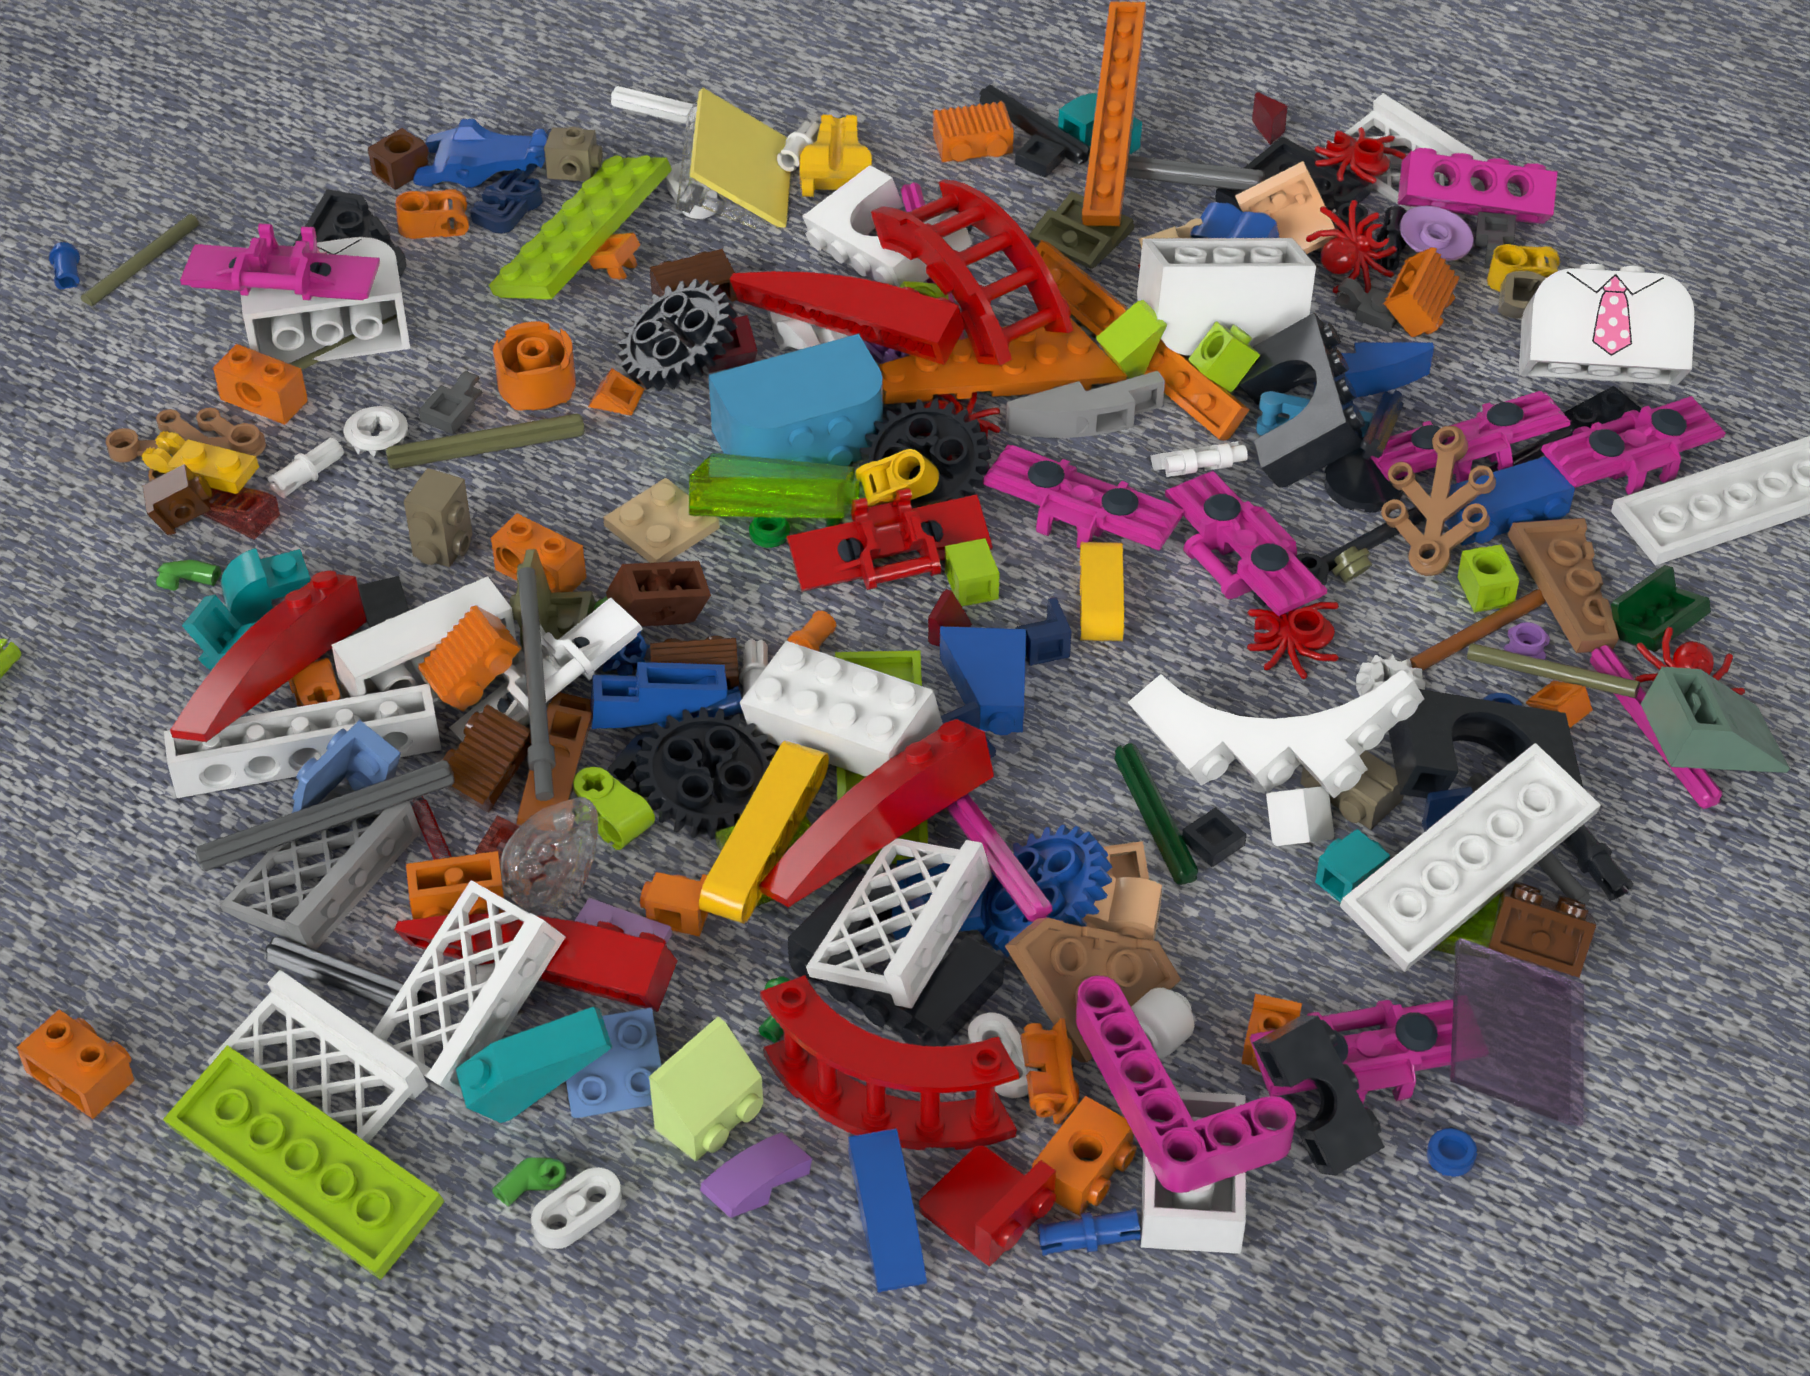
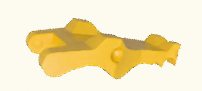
(833, 157)

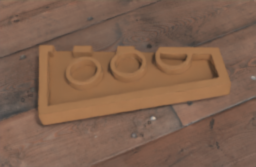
(1565, 574)

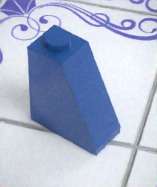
(988, 670)

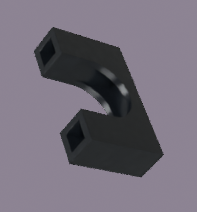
(1329, 422)
(1425, 740)
(946, 1003)

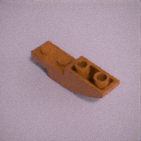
(568, 731)

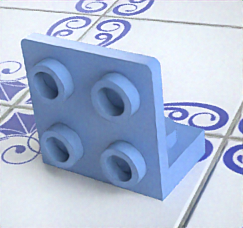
(351, 754)
(622, 1074)

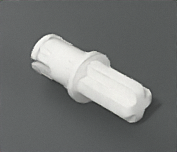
(795, 143)
(305, 467)
(754, 662)

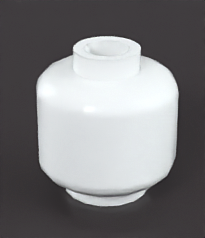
(1165, 1019)

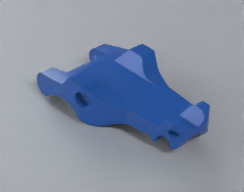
(474, 154)

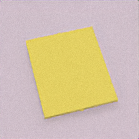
(740, 158)

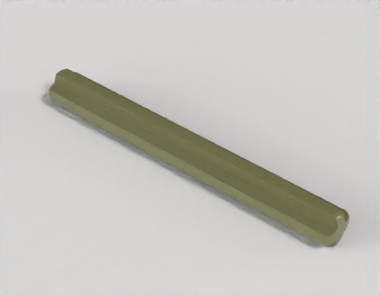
(485, 441)

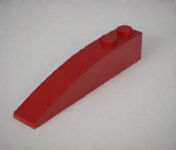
(853, 306)
(273, 653)
(883, 808)
(589, 960)

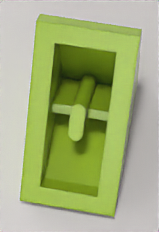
(1133, 339)

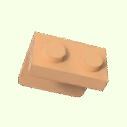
(1293, 203)

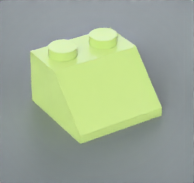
(705, 1091)

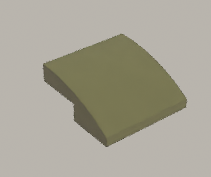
(1076, 241)

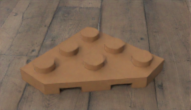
(1062, 955)

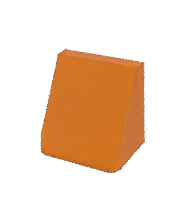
(617, 394)
(1563, 698)

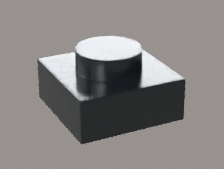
(1040, 156)
(1214, 837)

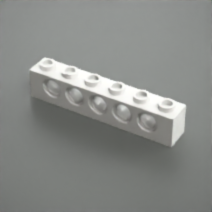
(282, 741)

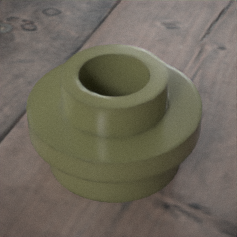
(1352, 563)

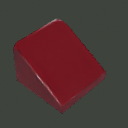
(1269, 117)
(946, 613)

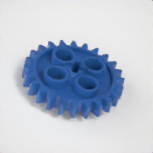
(1066, 869)

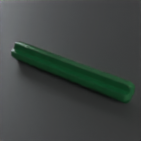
(1156, 814)

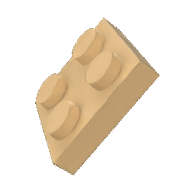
(659, 523)

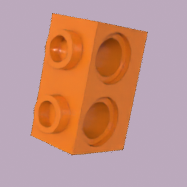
(559, 556)

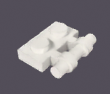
(1189, 460)

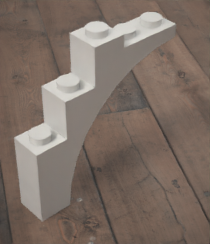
(1272, 749)

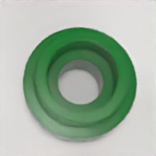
(769, 531)

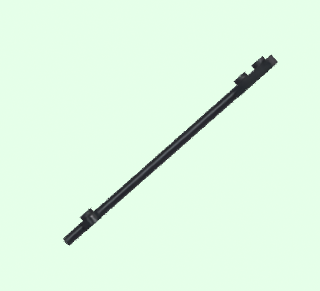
(1600, 408)

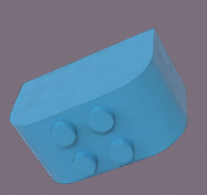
(800, 404)

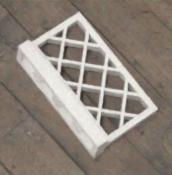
(1412, 132)
(931, 924)
(490, 1003)
(341, 1034)

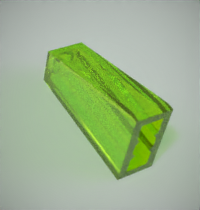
(770, 488)

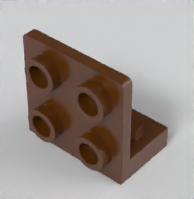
(1543, 930)

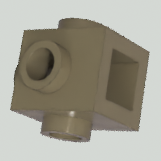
(572, 154)

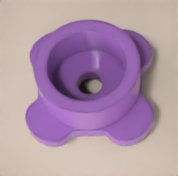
(1530, 634)

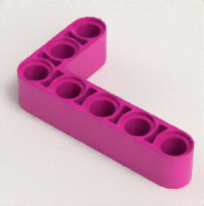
(1158, 1100)

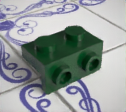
(1655, 605)

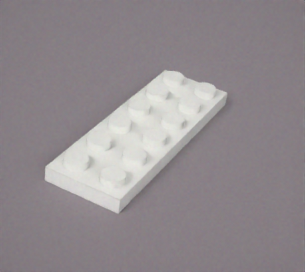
(1719, 503)
(1469, 856)

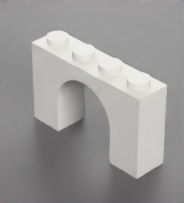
(845, 220)

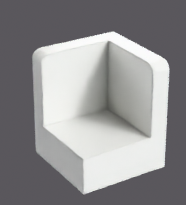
(1300, 816)

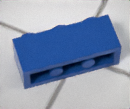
(1521, 494)

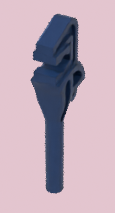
(508, 200)

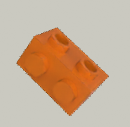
(439, 883)
(76, 1063)

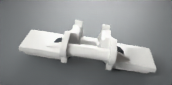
(564, 659)

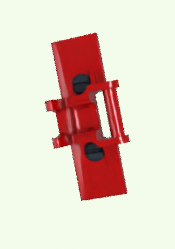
(879, 531)

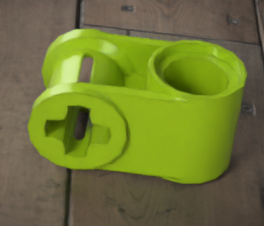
(620, 811)

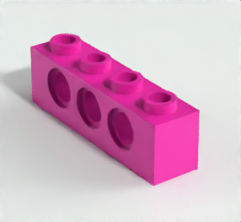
(1420, 188)

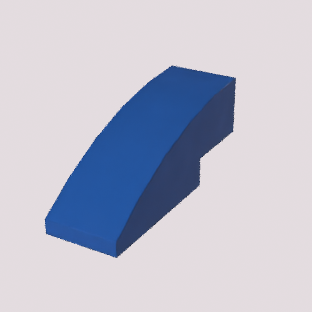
(1386, 365)
(655, 693)
(886, 1210)

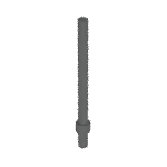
(540, 753)

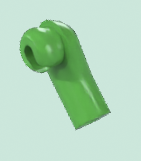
(186, 569)
(530, 1175)

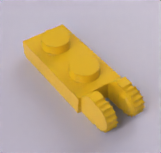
(219, 466)

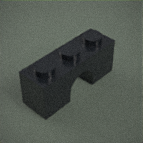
(1343, 1128)

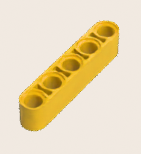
(763, 831)

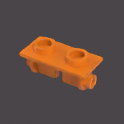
(1053, 1089)

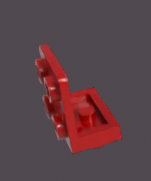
(989, 1202)

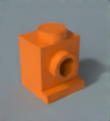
(674, 902)
(1267, 1015)

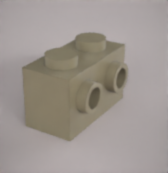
(438, 518)

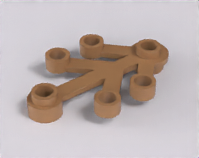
(246, 438)
(1440, 505)

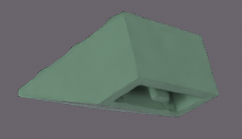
(1709, 724)

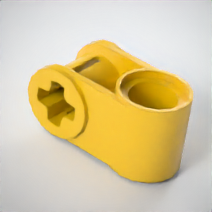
(1513, 258)
(886, 476)

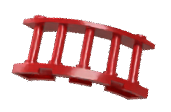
(948, 268)
(825, 1047)

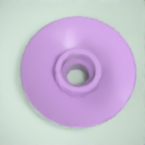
(1436, 228)

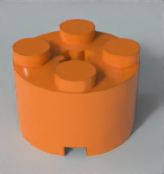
(534, 366)

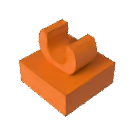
(615, 253)

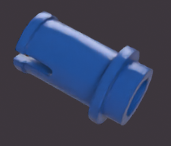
(65, 260)

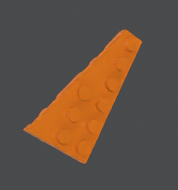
(1037, 365)

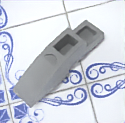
(1074, 412)

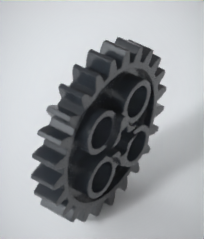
(697, 315)
(949, 435)
(670, 781)

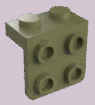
(557, 610)

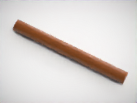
(1478, 630)

